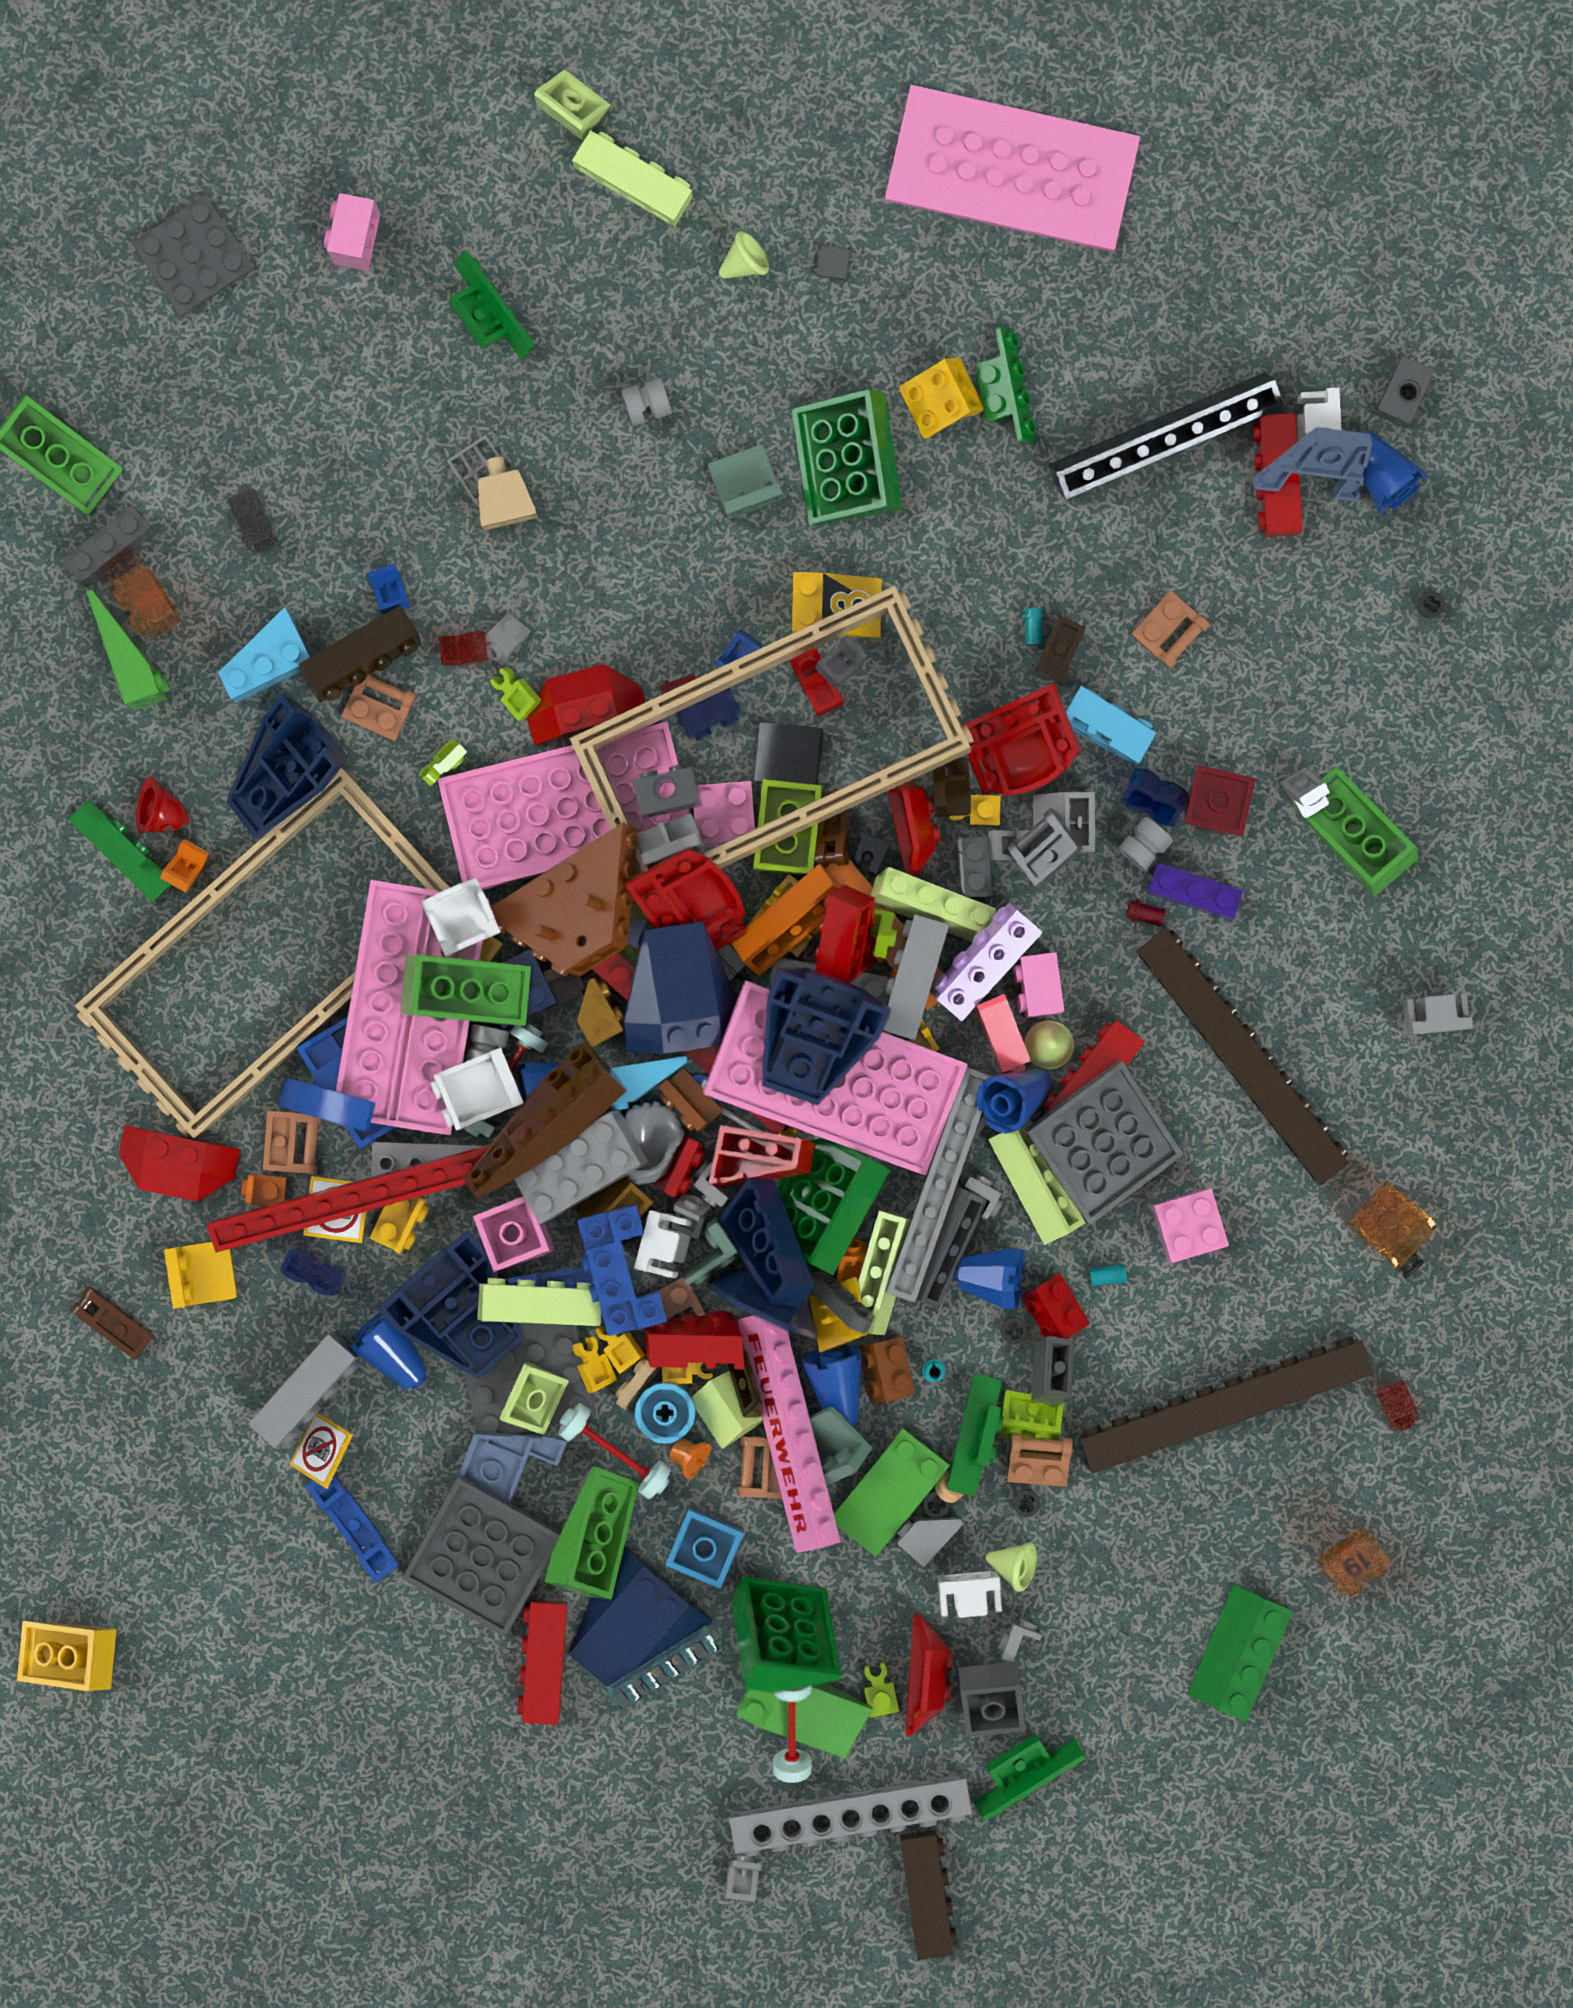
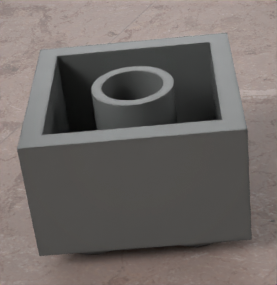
(991, 1699)

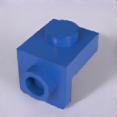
(388, 588)
(740, 646)

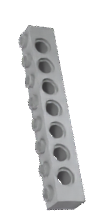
(863, 1802)

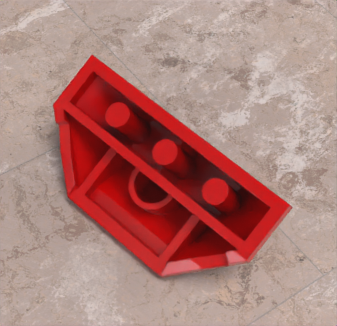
(581, 702)
(913, 825)
(176, 1163)
(926, 1675)

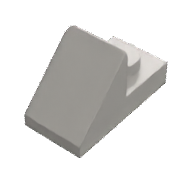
(1306, 792)

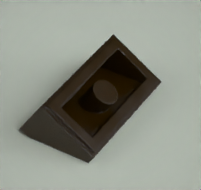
(746, 1389)

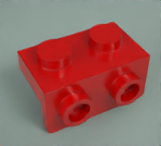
(677, 1179)
(1055, 1308)

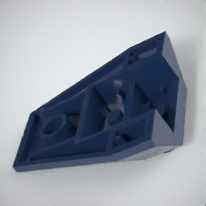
(284, 767)
(677, 992)
(816, 1032)
(745, 1293)
(441, 1309)
(634, 1624)

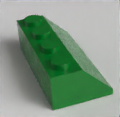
(1240, 1652)

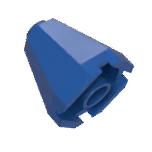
(993, 1276)

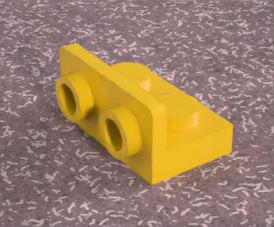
(398, 1222)

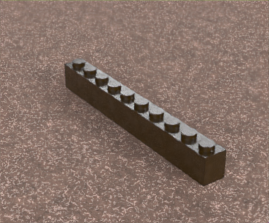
(1242, 1056)
(1225, 1405)

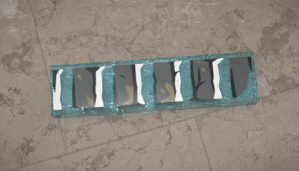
(663, 1668)

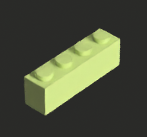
(632, 177)
(914, 896)
(1036, 1186)
(879, 1265)
(537, 1303)

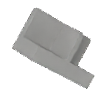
(668, 839)

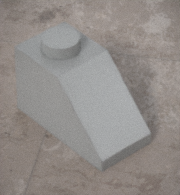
(927, 1536)

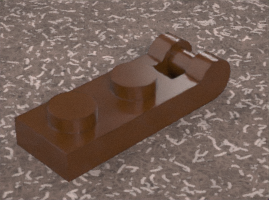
(833, 833)
(112, 1323)

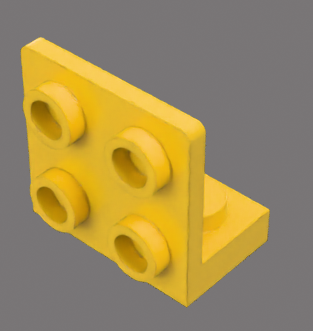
(941, 396)
(199, 1275)

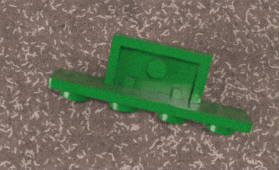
(485, 311)
(1004, 387)
(123, 852)
(976, 1435)
(1024, 1771)

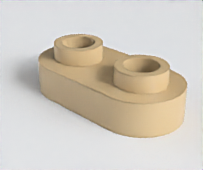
(630, 1392)

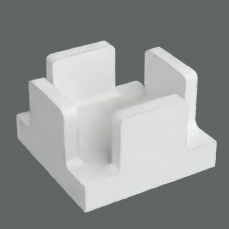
(1323, 414)
(460, 916)
(662, 1243)
(969, 1592)

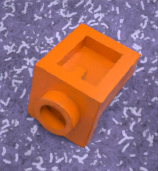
(264, 1189)
(852, 1261)

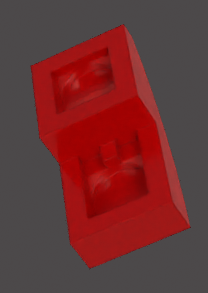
(818, 690)

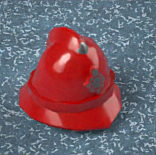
(159, 809)

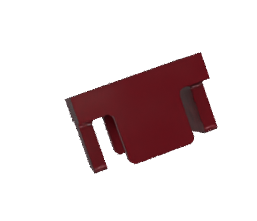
(1219, 801)

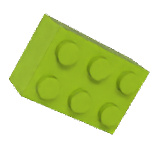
(796, 853)

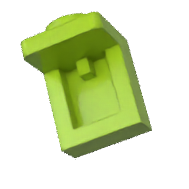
(884, 931)

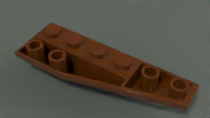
(548, 1119)

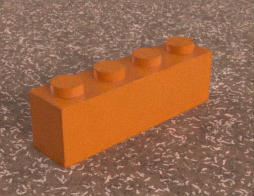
(786, 921)

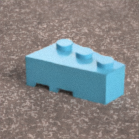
(266, 658)
(1109, 726)

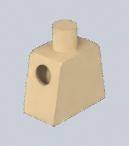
(503, 497)

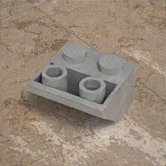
(1076, 811)

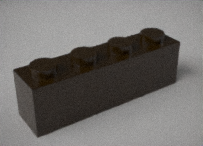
(360, 654)
(926, 1894)

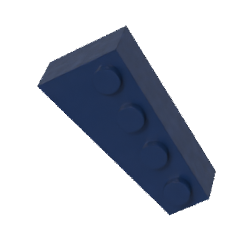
(767, 1242)

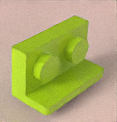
(1030, 1417)

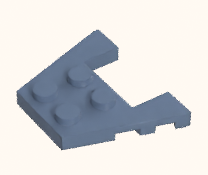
(1323, 454)
(499, 1459)

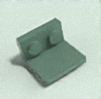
(745, 481)
(722, 1256)
(839, 1444)

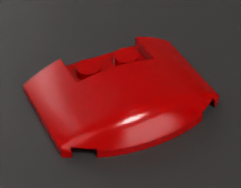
(1022, 743)
(690, 890)

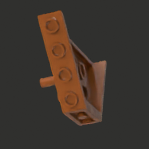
(576, 900)

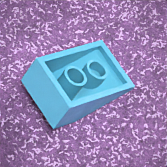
(643, 1078)

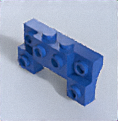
(323, 1059)
(610, 1273)

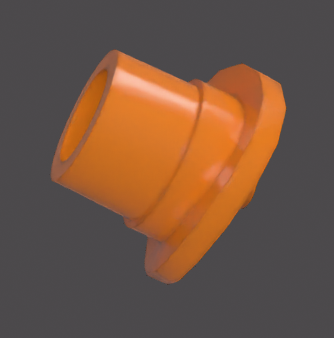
(690, 1456)

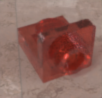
(463, 649)
(1398, 1406)

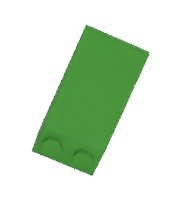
(56, 454)
(134, 672)
(1361, 835)
(465, 989)
(890, 1491)
(594, 1536)
(823, 1719)

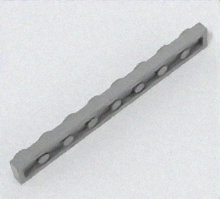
(937, 1189)

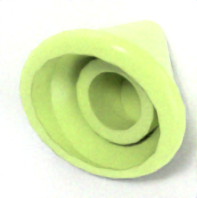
(744, 258)
(1049, 1044)
(1015, 1564)

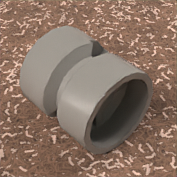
(646, 401)
(1146, 843)
(485, 1040)

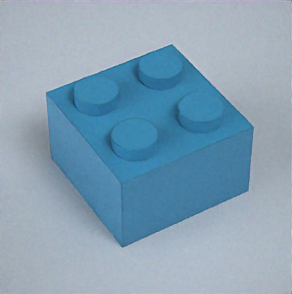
(704, 1547)

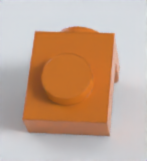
(185, 866)

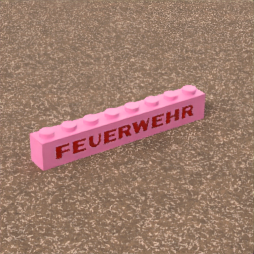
(790, 1435)

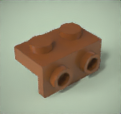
(688, 1097)
(886, 1370)

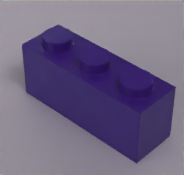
(1194, 892)

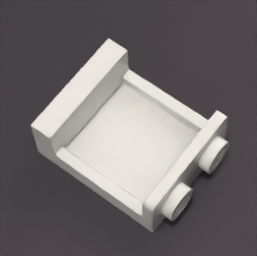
(476, 1089)

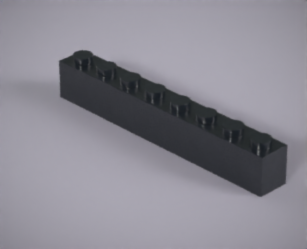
(1166, 435)

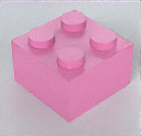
(352, 231)
(725, 812)
(1039, 985)
(1190, 1225)
(512, 1235)

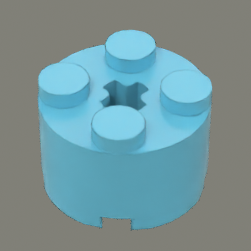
(653, 1424)

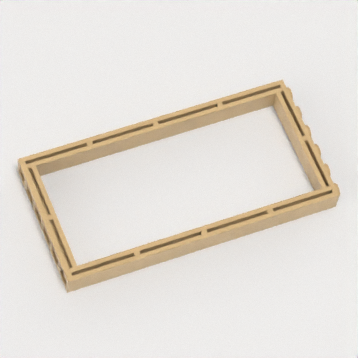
(909, 630)
(131, 1057)

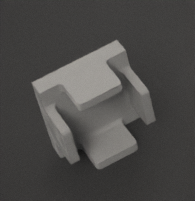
(1436, 1014)

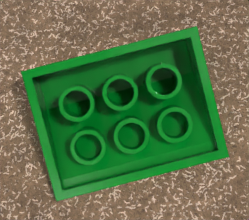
(847, 457)
(830, 1201)
(784, 1635)

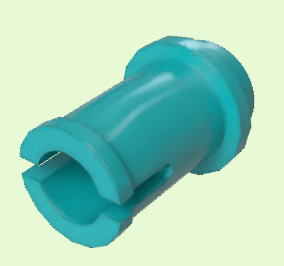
(1033, 626)
(1108, 1275)
(928, 1365)

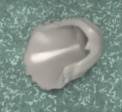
(658, 1136)

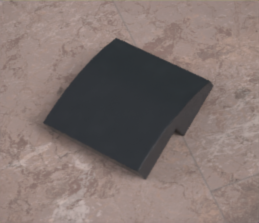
(788, 753)

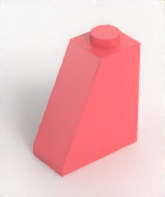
(1003, 1034)

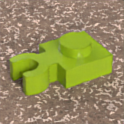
(518, 695)
(445, 759)
(881, 1694)

